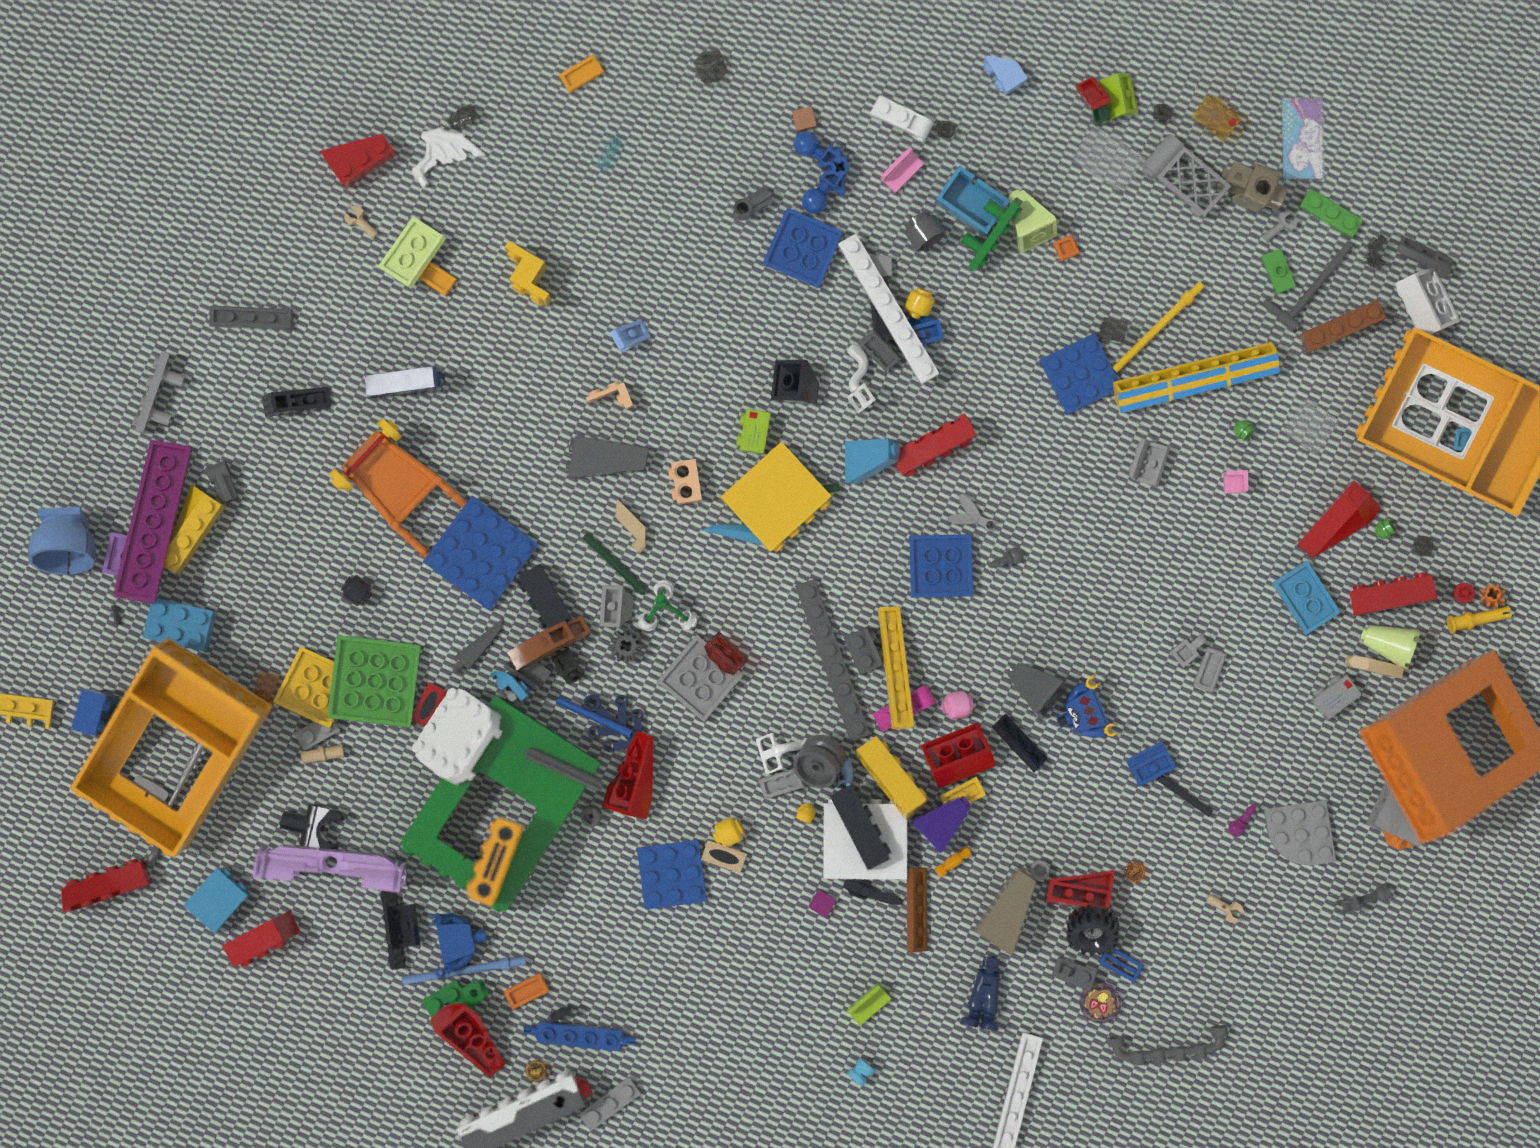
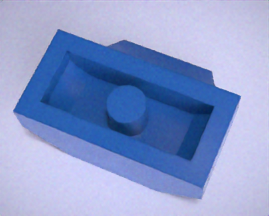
(927, 329)

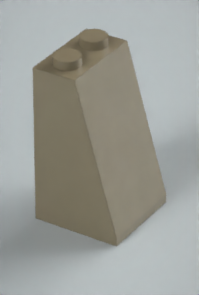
(1006, 913)

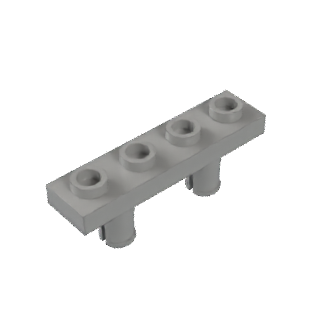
(147, 401)

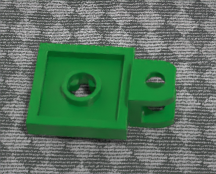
(455, 994)

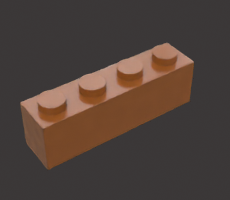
(1342, 326)

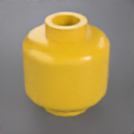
(919, 303)
(728, 832)

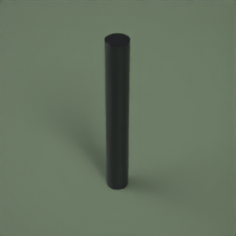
(1185, 795)

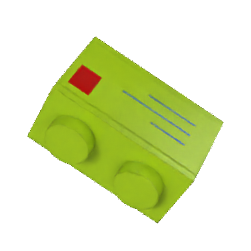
(754, 431)

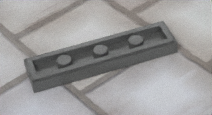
(251, 317)

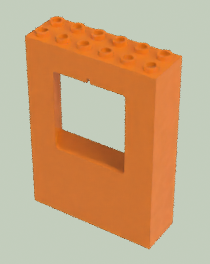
(1427, 761)

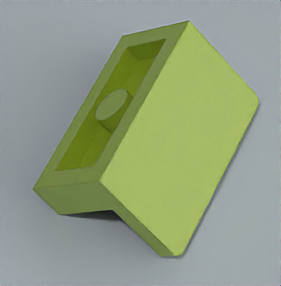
(1121, 94)
(868, 1004)

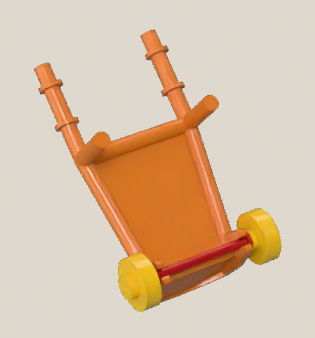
(391, 480)

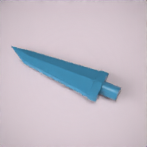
(739, 532)

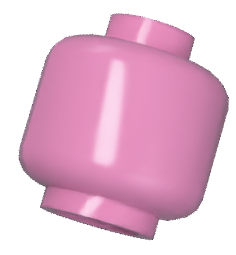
(957, 705)

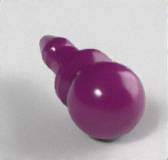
(1237, 827)

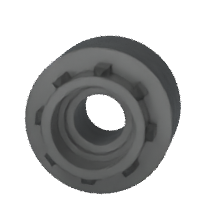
(924, 231)

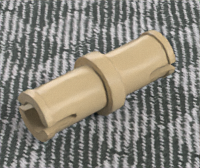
(322, 754)

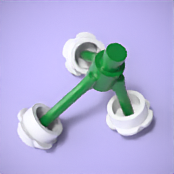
(663, 592)

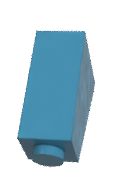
(868, 458)

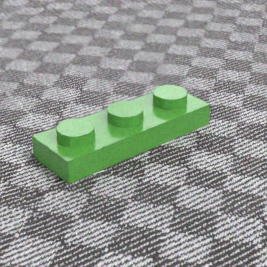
(1330, 213)

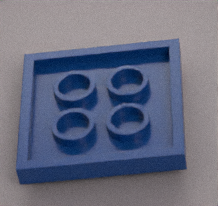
(802, 248)
(1079, 373)
(941, 566)
(671, 874)

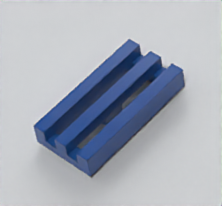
(1136, 972)

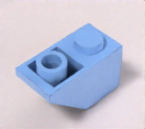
(1006, 73)

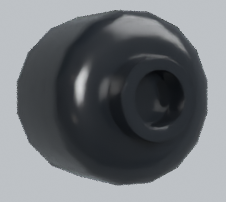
(356, 590)

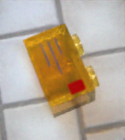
(1216, 117)

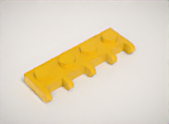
(27, 708)

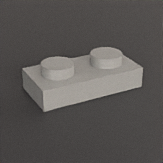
(315, 733)

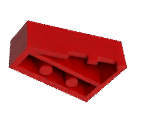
(358, 158)
(1081, 890)
(261, 939)

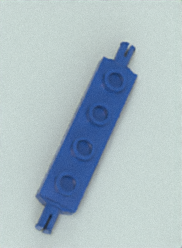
(579, 1035)

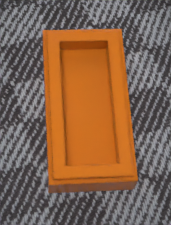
(526, 990)

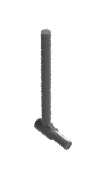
(1290, 318)

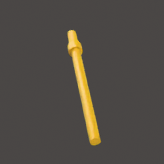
(1186, 299)

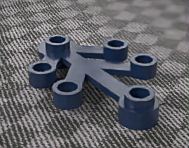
(622, 719)

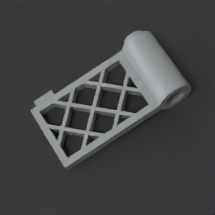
(1163, 160)

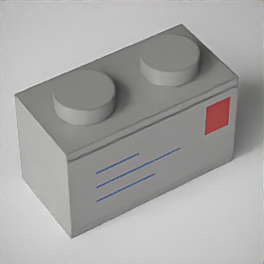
(1335, 696)

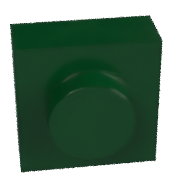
(1101, 115)

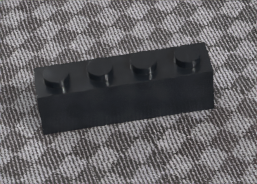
(859, 826)

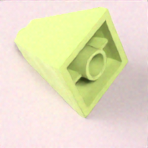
(1033, 224)

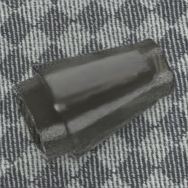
(463, 116)

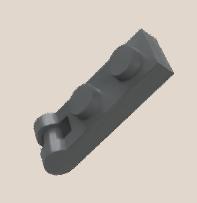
(1425, 255)

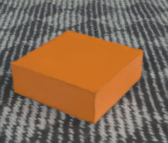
(1066, 248)

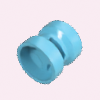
(861, 1072)

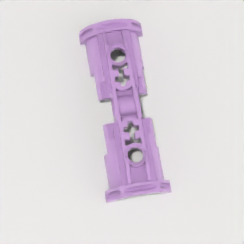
(287, 861)

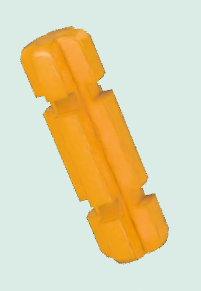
(953, 861)

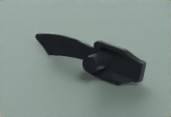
(862, 889)

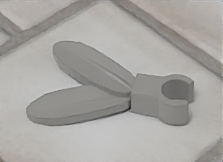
(972, 516)

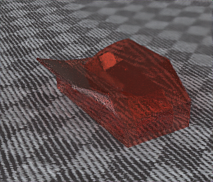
(725, 654)

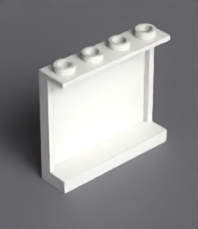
(841, 856)

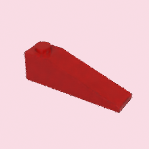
(1346, 515)

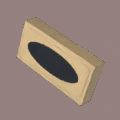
(724, 856)

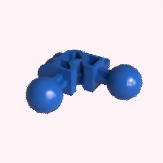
(807, 145)

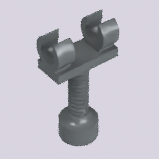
(1353, 904)

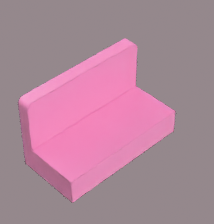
(901, 170)

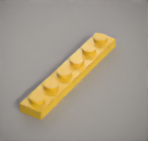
(895, 668)

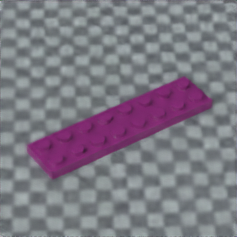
(152, 522)

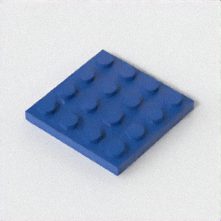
(480, 553)

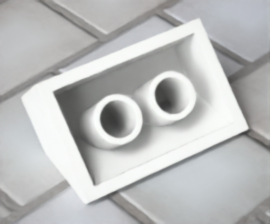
(1427, 301)

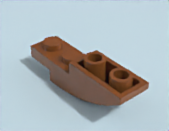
(548, 642)

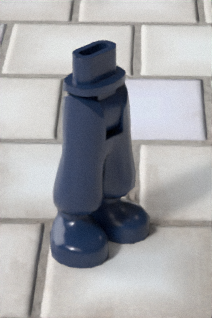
(984, 996)

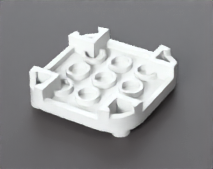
(457, 736)

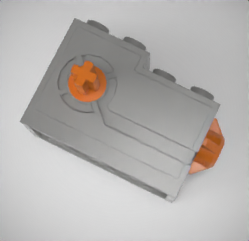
(1392, 821)

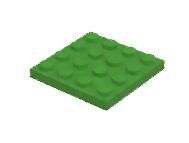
(373, 681)

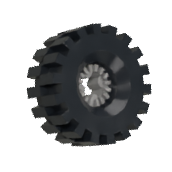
(1089, 940)

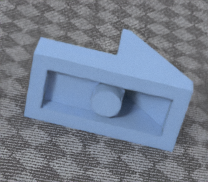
(630, 335)

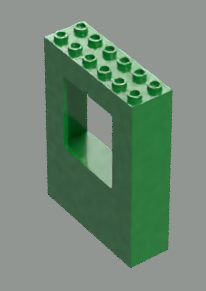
(506, 763)

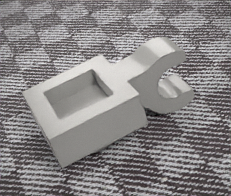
(1186, 652)

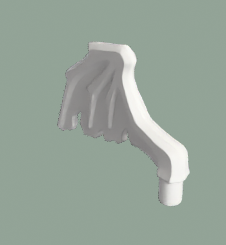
(443, 146)

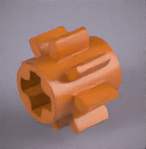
(1489, 601)

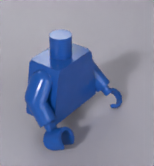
(456, 941)

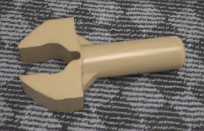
(360, 221)
(1226, 908)

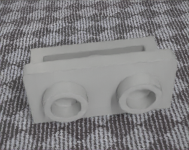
(1148, 462)

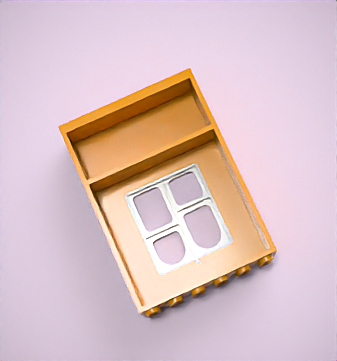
(1504, 445)

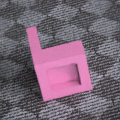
(1235, 481)

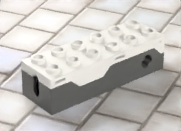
(525, 1113)

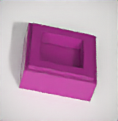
(822, 903)

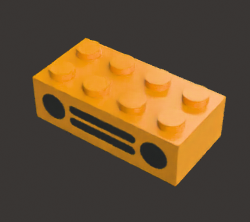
(496, 860)

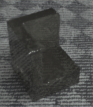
(710, 66)
(1112, 331)

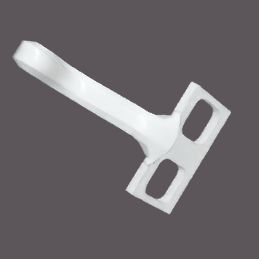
(855, 389)
(777, 750)

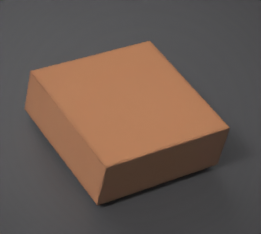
(804, 119)

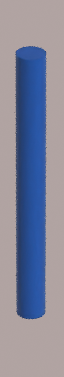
(594, 717)

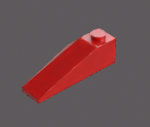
(633, 785)
(467, 1035)

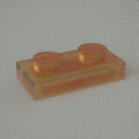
(267, 687)

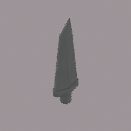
(472, 652)

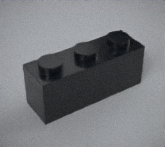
(543, 597)

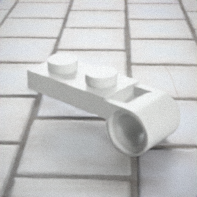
(902, 118)

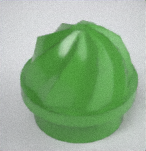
(1243, 430)
(1385, 529)

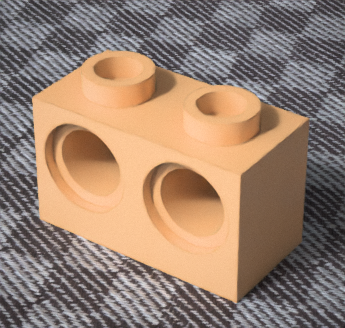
(690, 481)

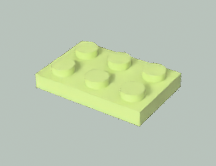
(412, 252)

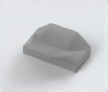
(615, 606)

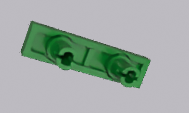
(982, 248)

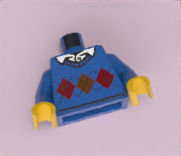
(1085, 711)

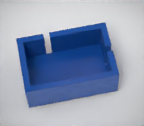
(94, 711)

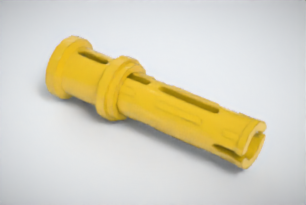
(1469, 620)

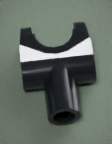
(311, 825)

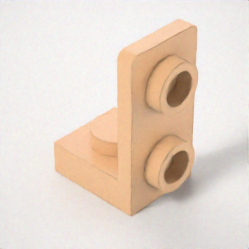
(623, 397)

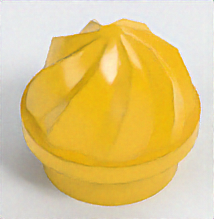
(806, 813)

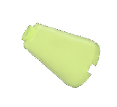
(1392, 643)

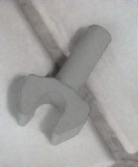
(1282, 224)
(513, 697)

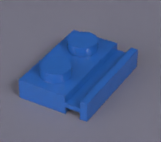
(1150, 763)

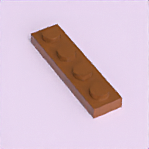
(916, 909)

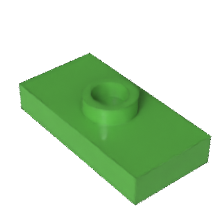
(1278, 271)

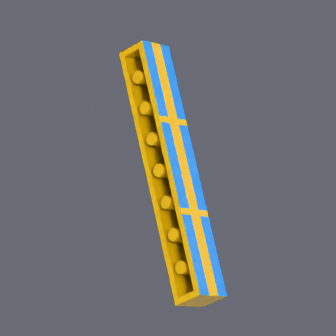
(1196, 377)

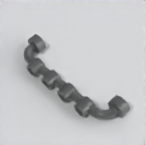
(1179, 1053)

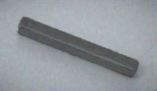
(564, 769)

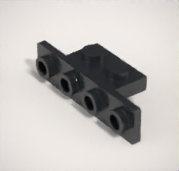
(400, 928)

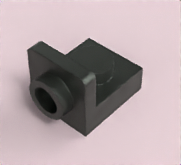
(568, 666)

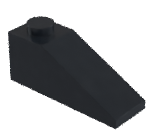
(296, 401)

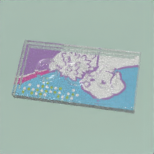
(1302, 138)

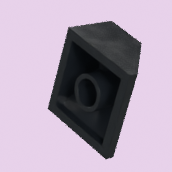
(794, 382)

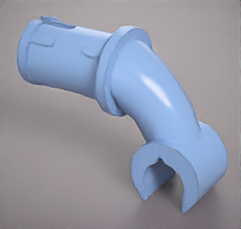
(848, 773)

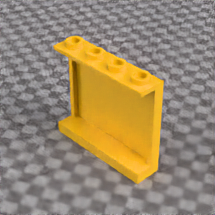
(776, 497)

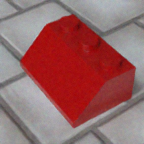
(958, 755)

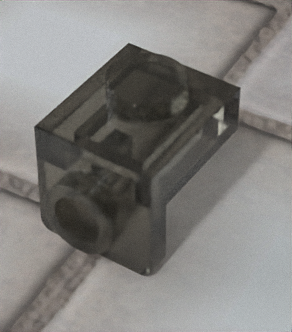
(1374, 246)

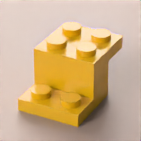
(527, 274)

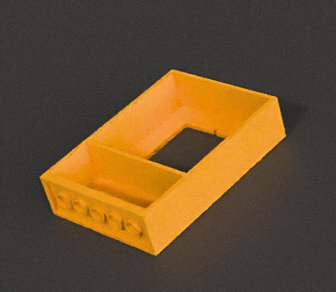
(199, 704)

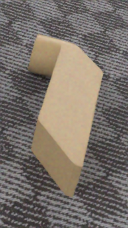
(633, 525)
(1374, 666)

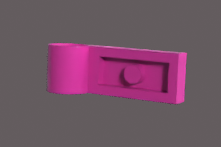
(920, 699)

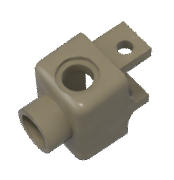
(1247, 180)

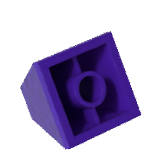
(942, 821)

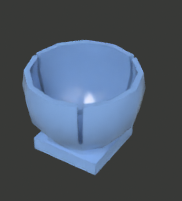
(60, 532)

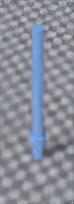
(503, 964)

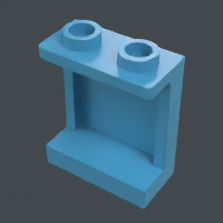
(217, 899)

